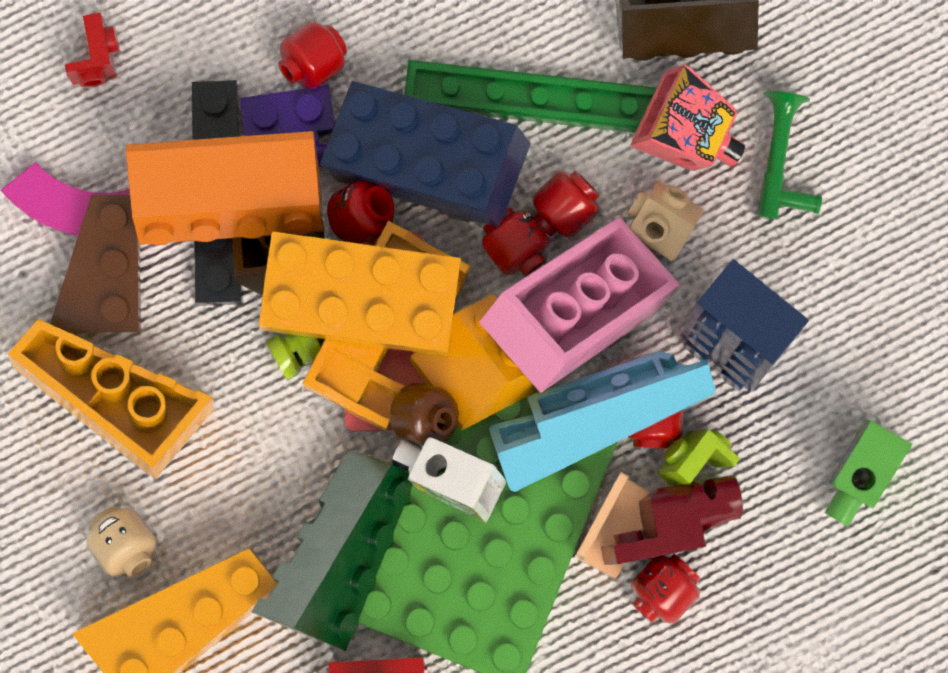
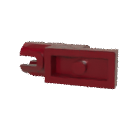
(676, 519)

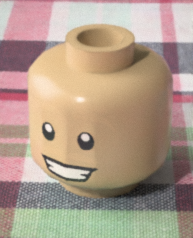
(121, 542)

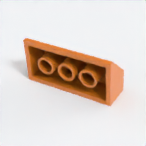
(225, 188)

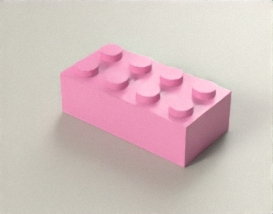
(579, 304)

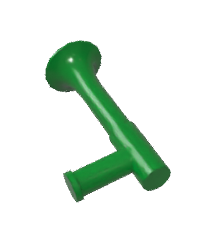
(772, 194)

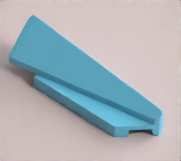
(596, 413)

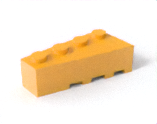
(123, 403)
(179, 622)

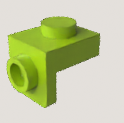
(690, 454)

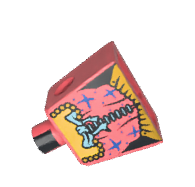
(688, 123)

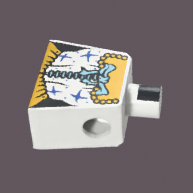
(466, 483)

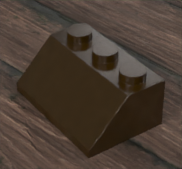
(686, 27)

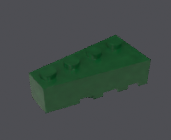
(339, 552)

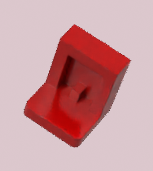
(102, 43)

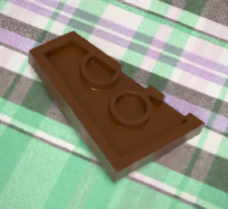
(103, 273)

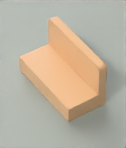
(618, 515)

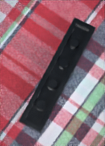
(215, 116)

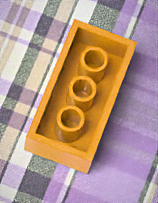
(359, 293)

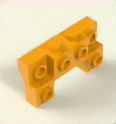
(348, 371)

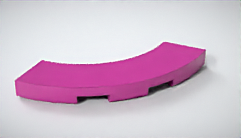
(50, 200)

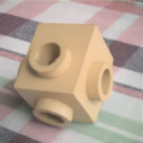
(664, 219)

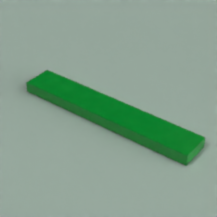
(530, 96)

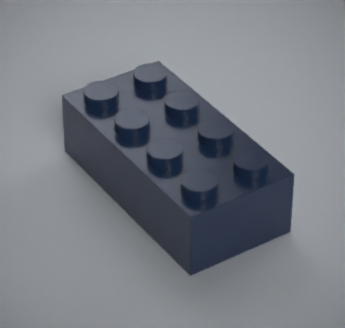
(426, 153)
(741, 327)

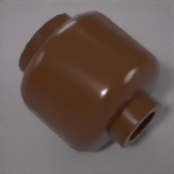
(423, 413)

